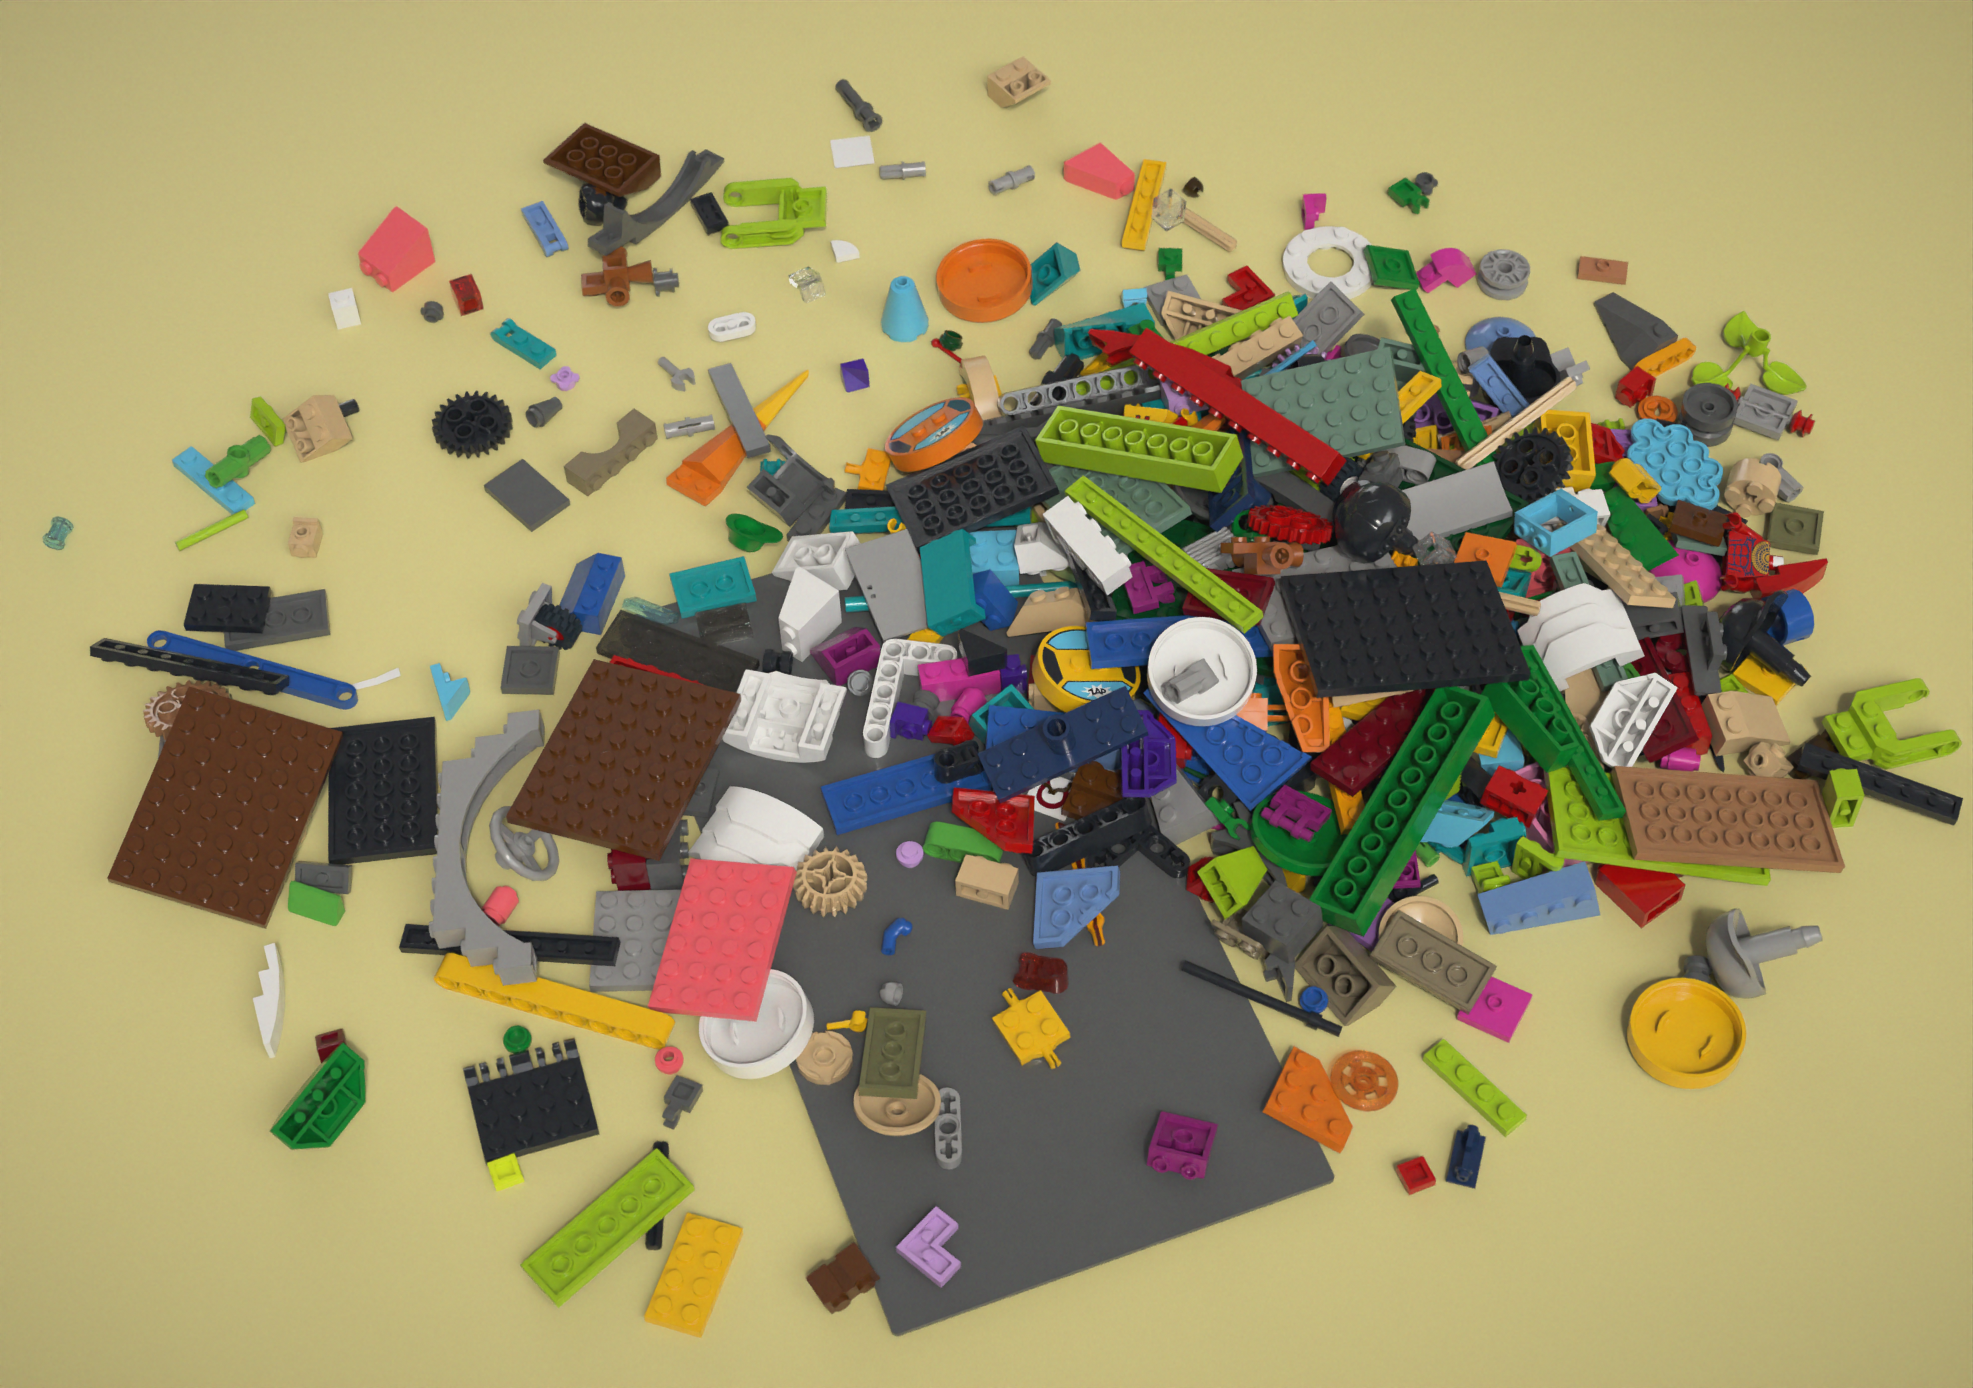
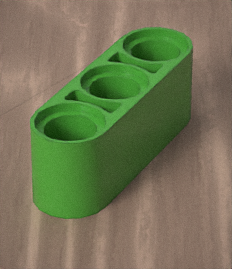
(955, 841)

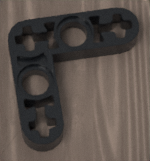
(1142, 844)

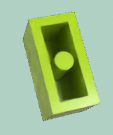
(1843, 796)

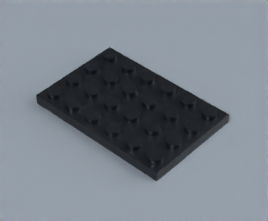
(973, 488)
(383, 792)

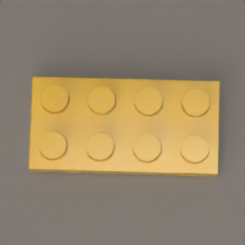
(693, 1275)

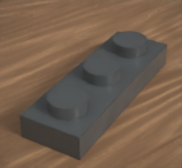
(818, 514)

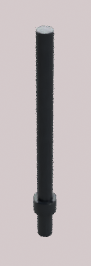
(1313, 1020)

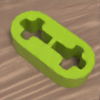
(1523, 551)

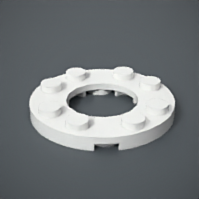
(1307, 281)

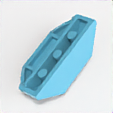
(1456, 823)

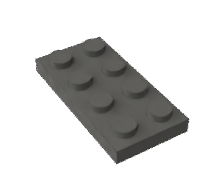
(287, 620)

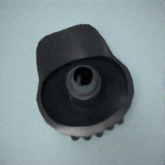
(1526, 364)
(1372, 521)
(1746, 633)

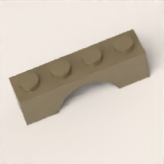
(591, 470)

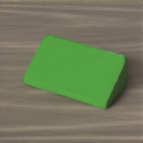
(315, 903)

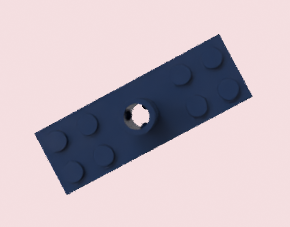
(1240, 492)
(1063, 744)

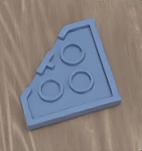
(1070, 901)

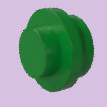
(517, 1039)

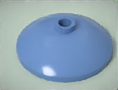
(1489, 329)

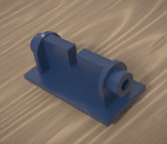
(1466, 1157)

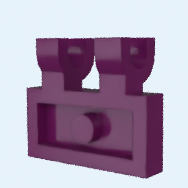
(1140, 589)

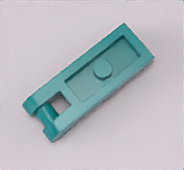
(523, 344)

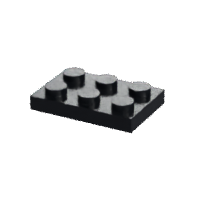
(227, 608)

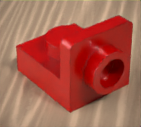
(950, 730)

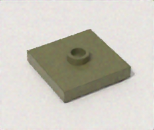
(1795, 528)

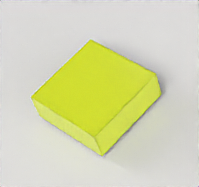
(505, 1172)

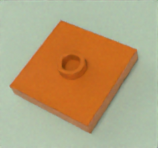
(1494, 550)

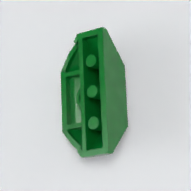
(323, 1102)

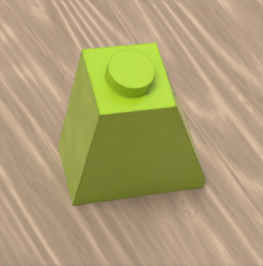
(1233, 879)

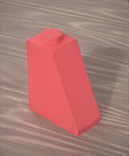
(1100, 172)

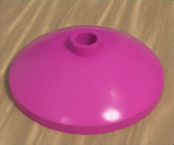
(1693, 567)

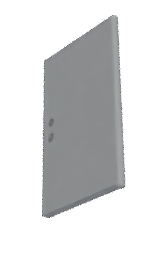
(895, 575)

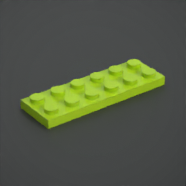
(607, 1227)

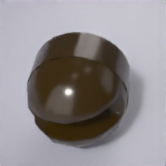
(1192, 187)

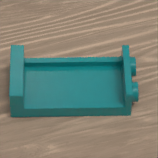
(949, 583)

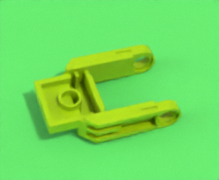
(797, 210)
(1867, 734)

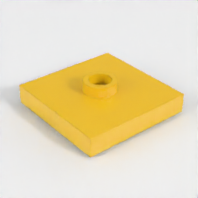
(1762, 680)

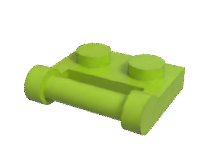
(1531, 857)

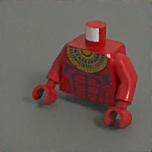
(1745, 556)

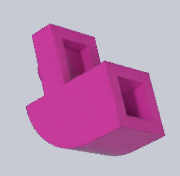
(1448, 265)

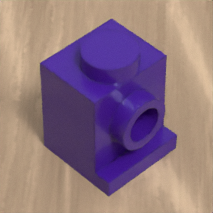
(1014, 674)
(910, 722)

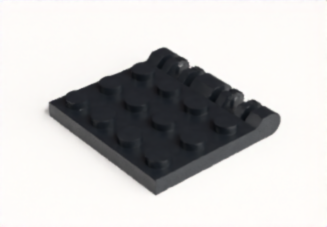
(532, 1106)

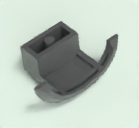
(791, 487)

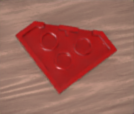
(1005, 823)

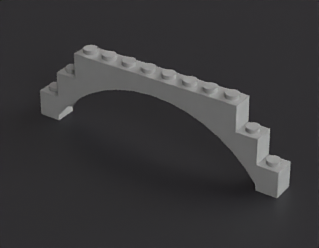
(463, 791)

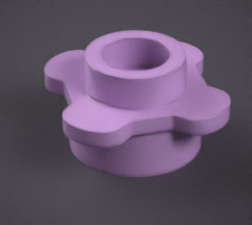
(565, 379)

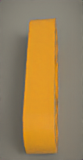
(1668, 357)

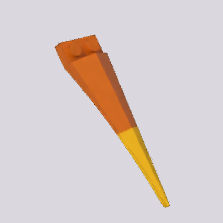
(713, 464)

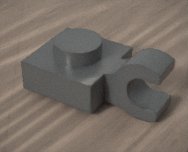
(680, 1096)

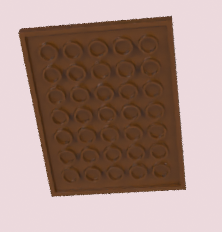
(624, 759)
(226, 807)

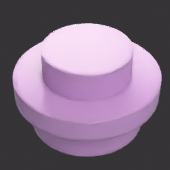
(909, 854)

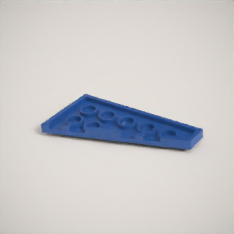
(1242, 755)

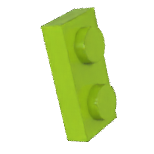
(267, 421)

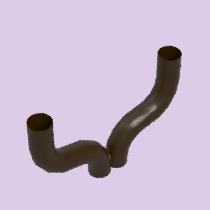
(1053, 792)

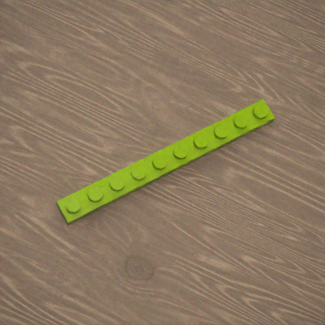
(1220, 333)
(1165, 555)

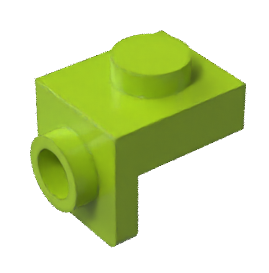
(1489, 877)

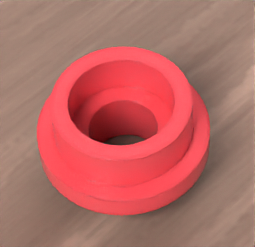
(672, 1066)

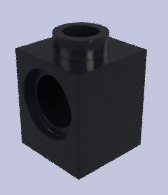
(1212, 782)

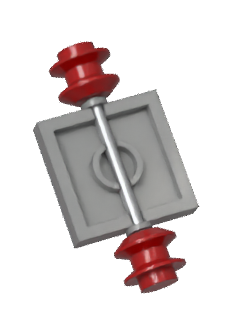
(1769, 412)

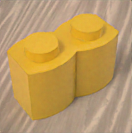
(1634, 480)

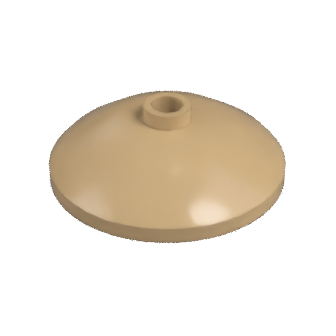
(1430, 913)
(899, 1115)

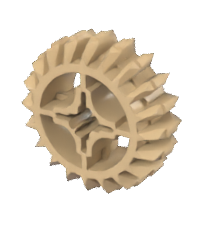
(842, 889)

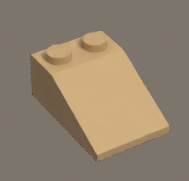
(1742, 721)

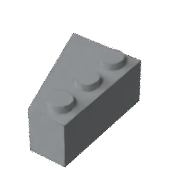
(1182, 810)

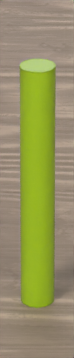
(211, 530)

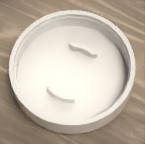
(1226, 654)
(763, 1046)

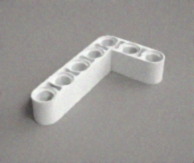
(895, 660)

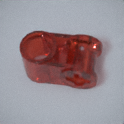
(1040, 973)

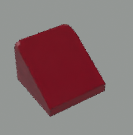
(328, 1042)

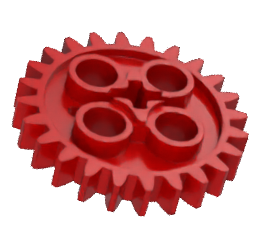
(1290, 524)

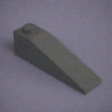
(1633, 329)

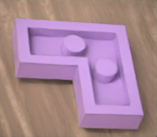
(924, 1249)

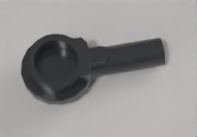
(1401, 893)

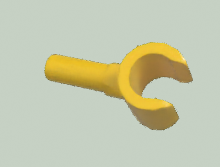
(857, 1023)

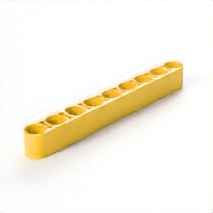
(558, 1003)

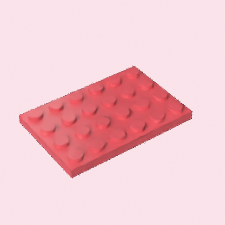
(722, 939)

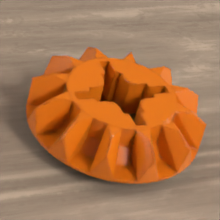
(1649, 405)

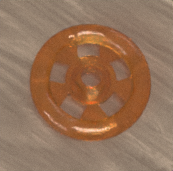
(1359, 1101)

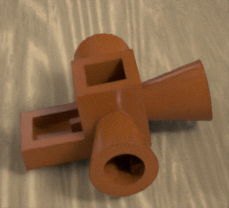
(616, 277)
(1262, 555)

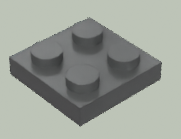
(530, 670)

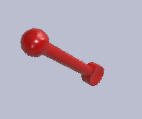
(936, 343)

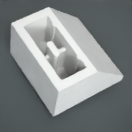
(1038, 550)

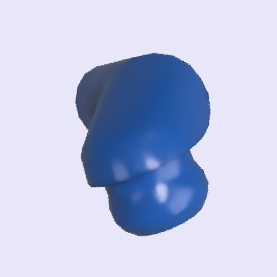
(890, 935)

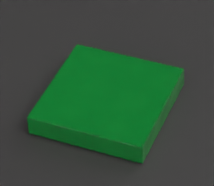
(1391, 267)

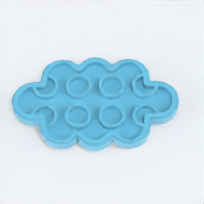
(1676, 463)

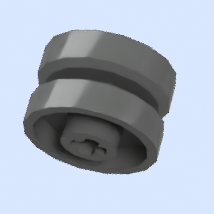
(1709, 413)

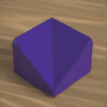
(854, 375)

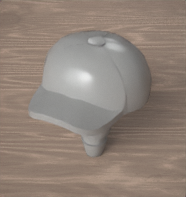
(1737, 954)

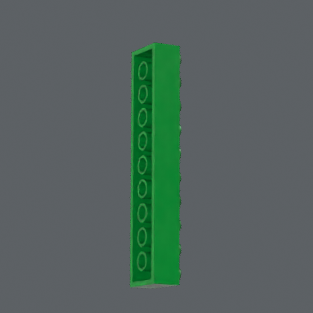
(1402, 808)

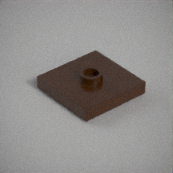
(1698, 523)

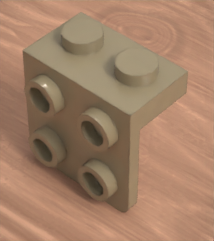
(1232, 933)

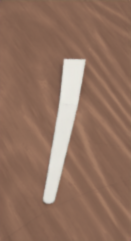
(378, 680)

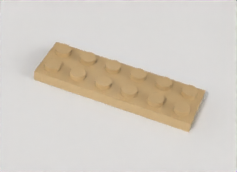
(1621, 570)

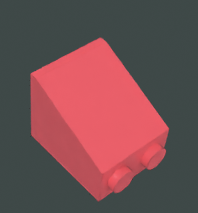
(396, 250)

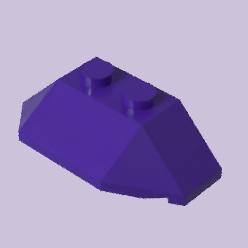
(1149, 762)

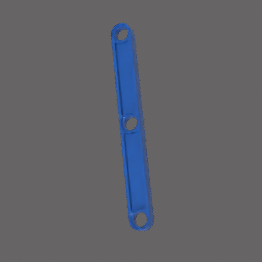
(301, 683)

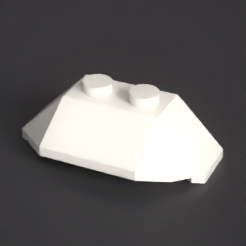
(1629, 717)

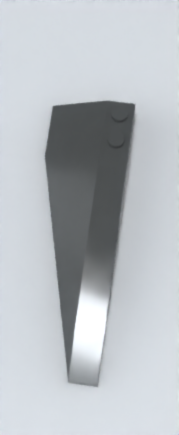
(1110, 404)

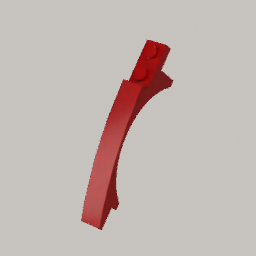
(1118, 345)

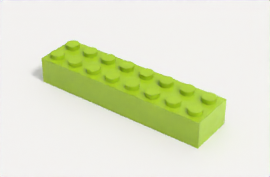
(1140, 448)

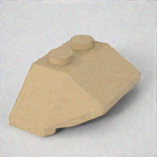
(1190, 314)
(1049, 612)

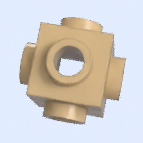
(1767, 761)

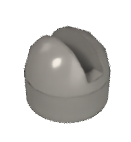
(891, 993)

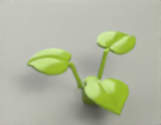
(1744, 333)

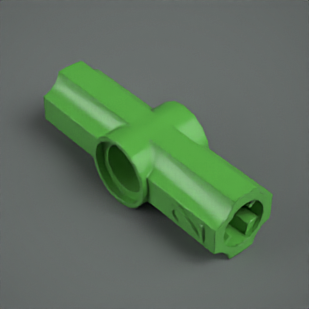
(237, 461)

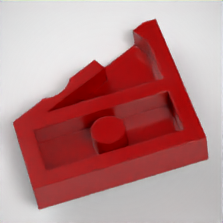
(1605, 445)

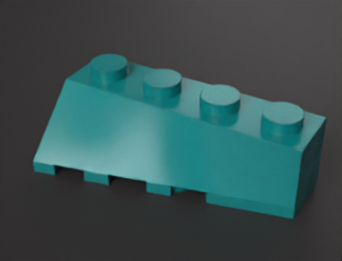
(1075, 337)

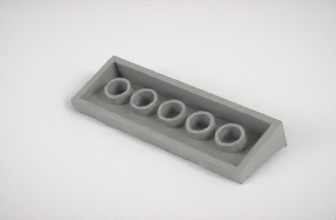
(1457, 502)

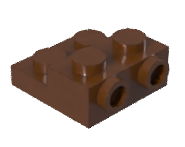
(1092, 790)

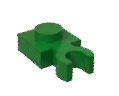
(1408, 193)

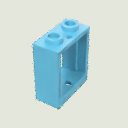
(1580, 520)

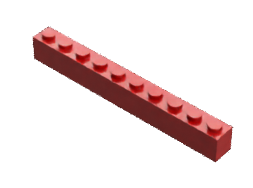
(1238, 407)

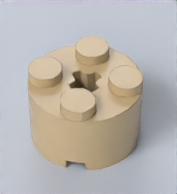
(1752, 487)

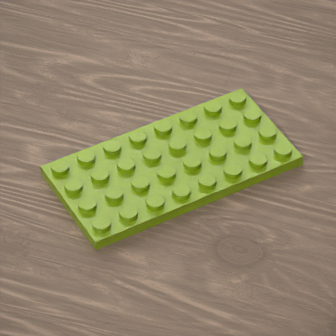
(1584, 838)

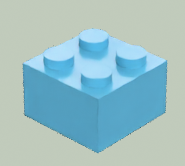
(996, 552)

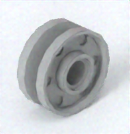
(1503, 274)

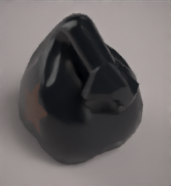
(592, 203)

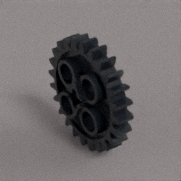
(472, 424)
(1533, 465)

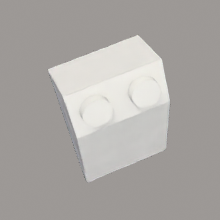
(821, 556)

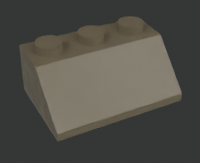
(1345, 973)

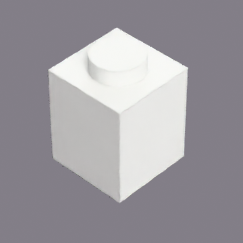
(344, 308)

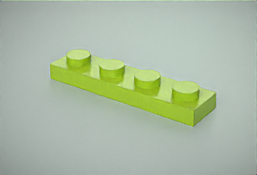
(1474, 1087)

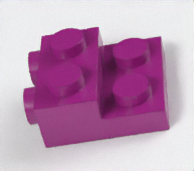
(1181, 1145)

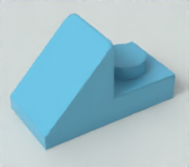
(451, 693)

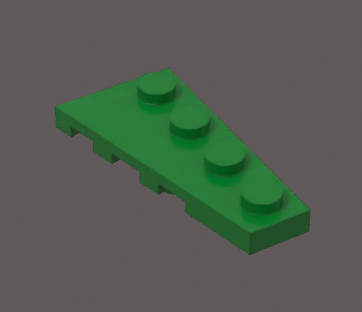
(1636, 531)

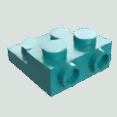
(1494, 846)

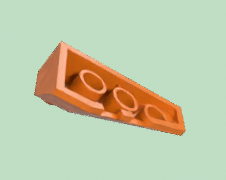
(1306, 712)

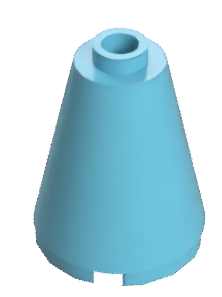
(904, 312)

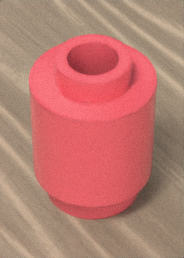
(500, 904)

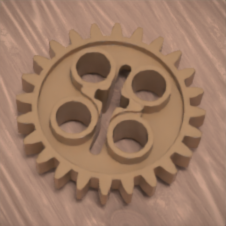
(163, 709)

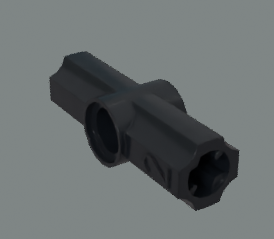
(1068, 368)

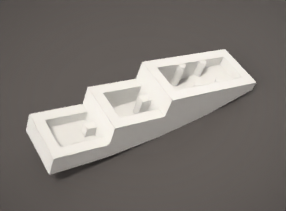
(271, 1005)

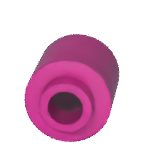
(968, 703)
(1682, 760)

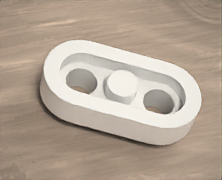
(732, 326)

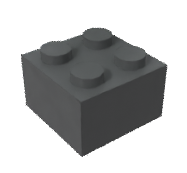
(1282, 921)

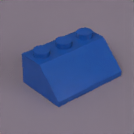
(594, 590)

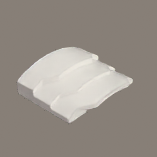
(1581, 631)
(785, 716)
(757, 831)

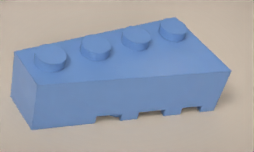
(1541, 900)

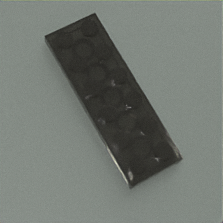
(675, 652)

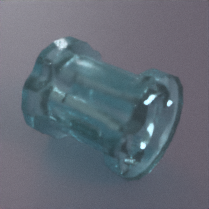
(58, 532)

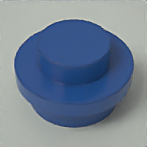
(1314, 1000)

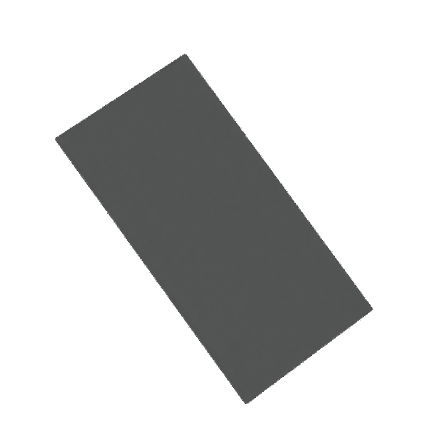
(1048, 1154)

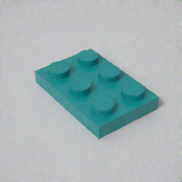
(712, 586)

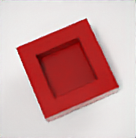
(1416, 1175)

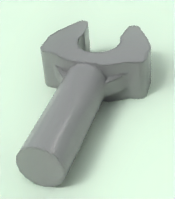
(678, 375)

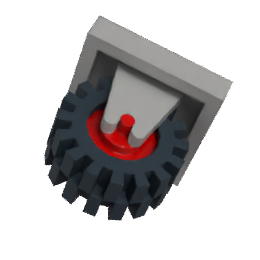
(547, 622)

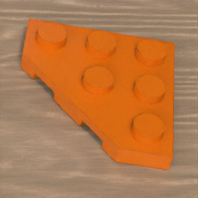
(1308, 1103)

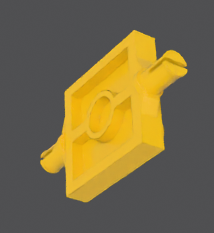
(1031, 1028)

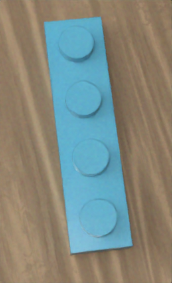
(230, 496)

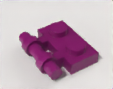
(1301, 809)

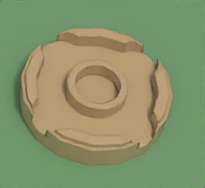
(825, 1058)

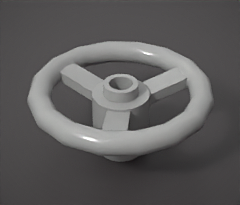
(520, 848)

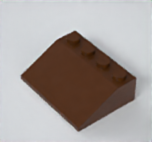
(606, 161)

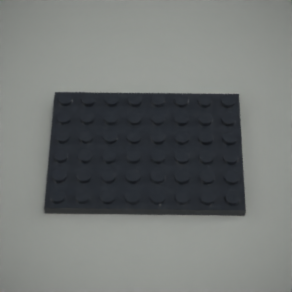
(1403, 629)

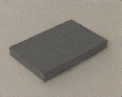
(527, 495)

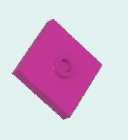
(1498, 1009)

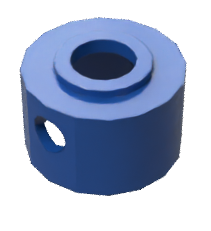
(1793, 619)

